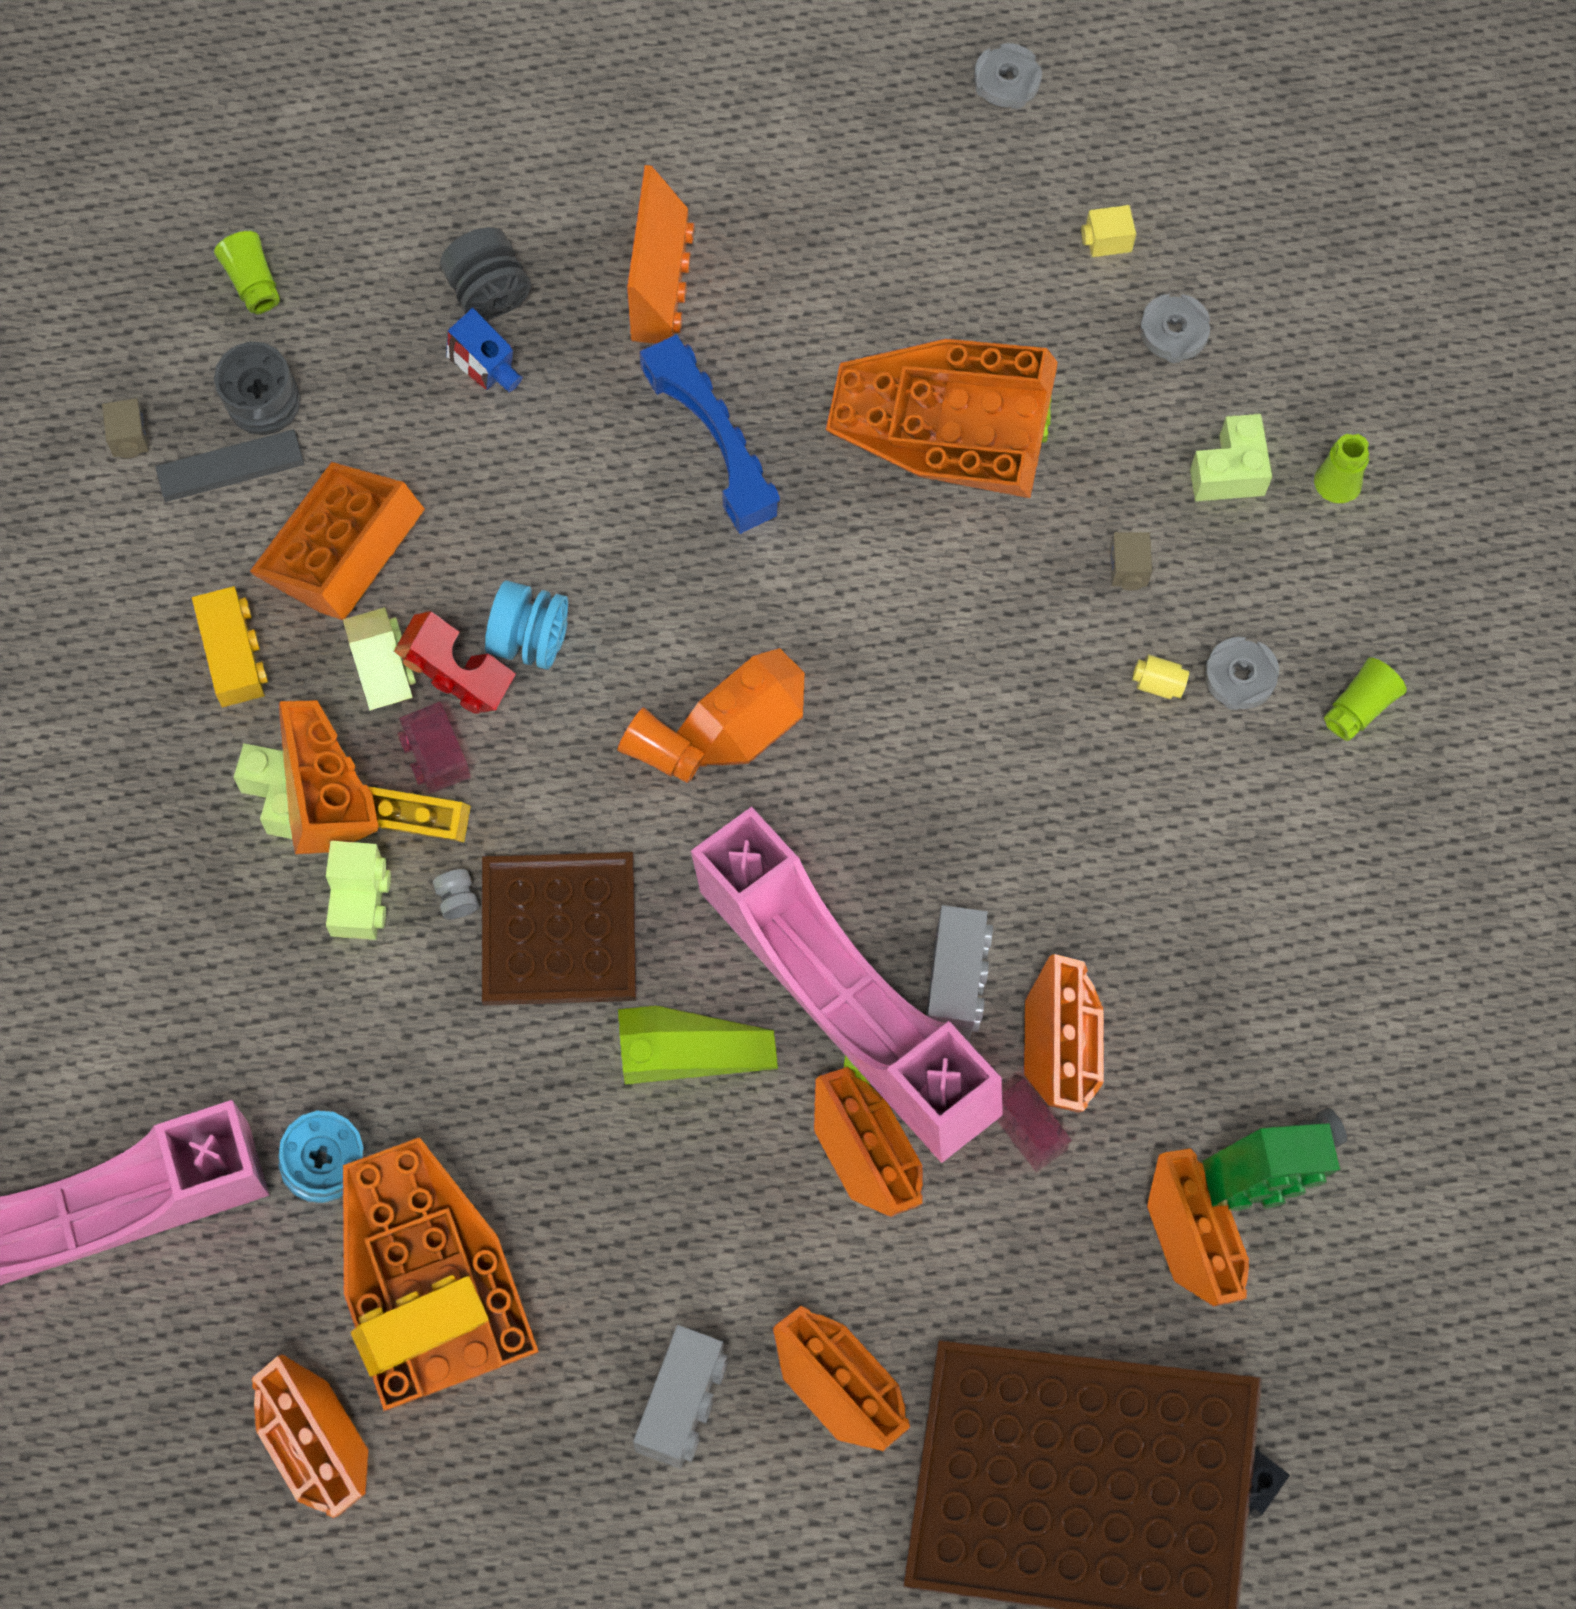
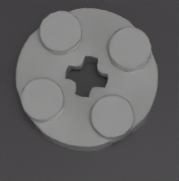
(1005, 92)
(1170, 344)
(1247, 655)

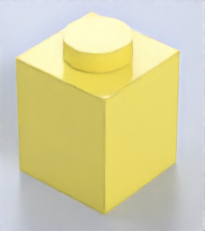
(1109, 231)

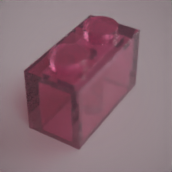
(434, 748)
(1032, 1126)

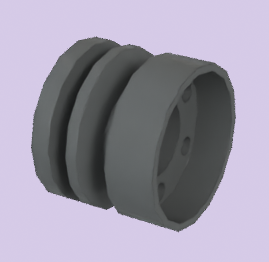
(485, 272)
(252, 371)

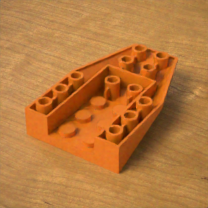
(950, 411)
(409, 1230)

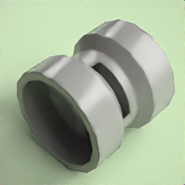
(455, 894)

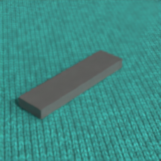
(229, 465)

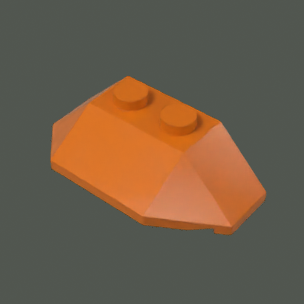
(747, 710)
(1064, 1035)
(866, 1144)
(1195, 1237)
(840, 1380)
(309, 1437)

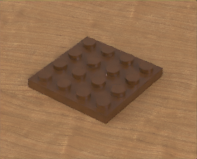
(558, 928)

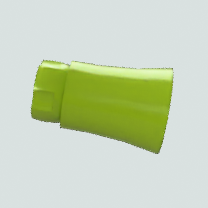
(248, 270)
(1342, 472)
(1364, 699)

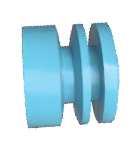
(519, 623)
(305, 1139)

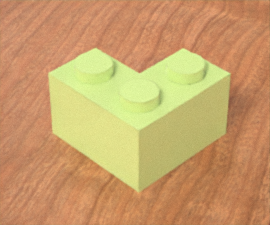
(1238, 467)
(380, 669)
(262, 774)
(356, 883)

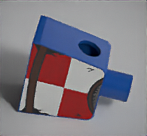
(481, 352)

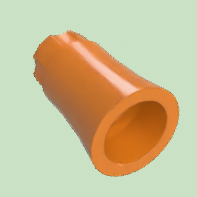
(660, 747)

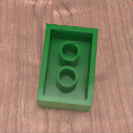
(1271, 1166)

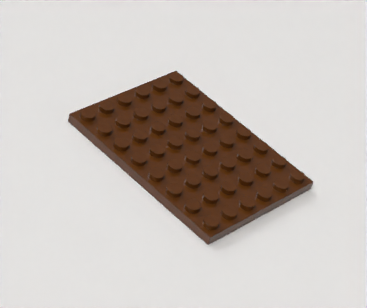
(1083, 1482)

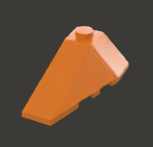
(321, 782)

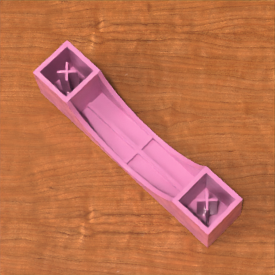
(910, 1059)
(163, 1181)

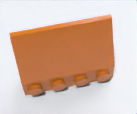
(658, 261)
(339, 539)

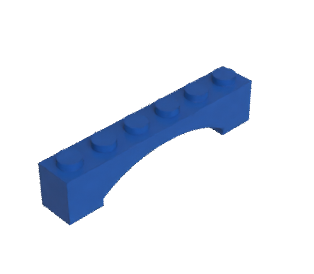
(673, 371)

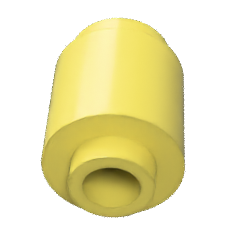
(1160, 677)

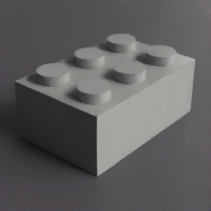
(958, 968)
(681, 1398)

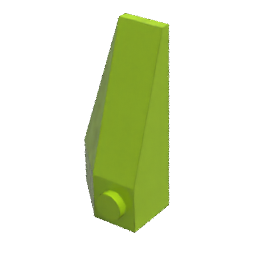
(679, 1045)

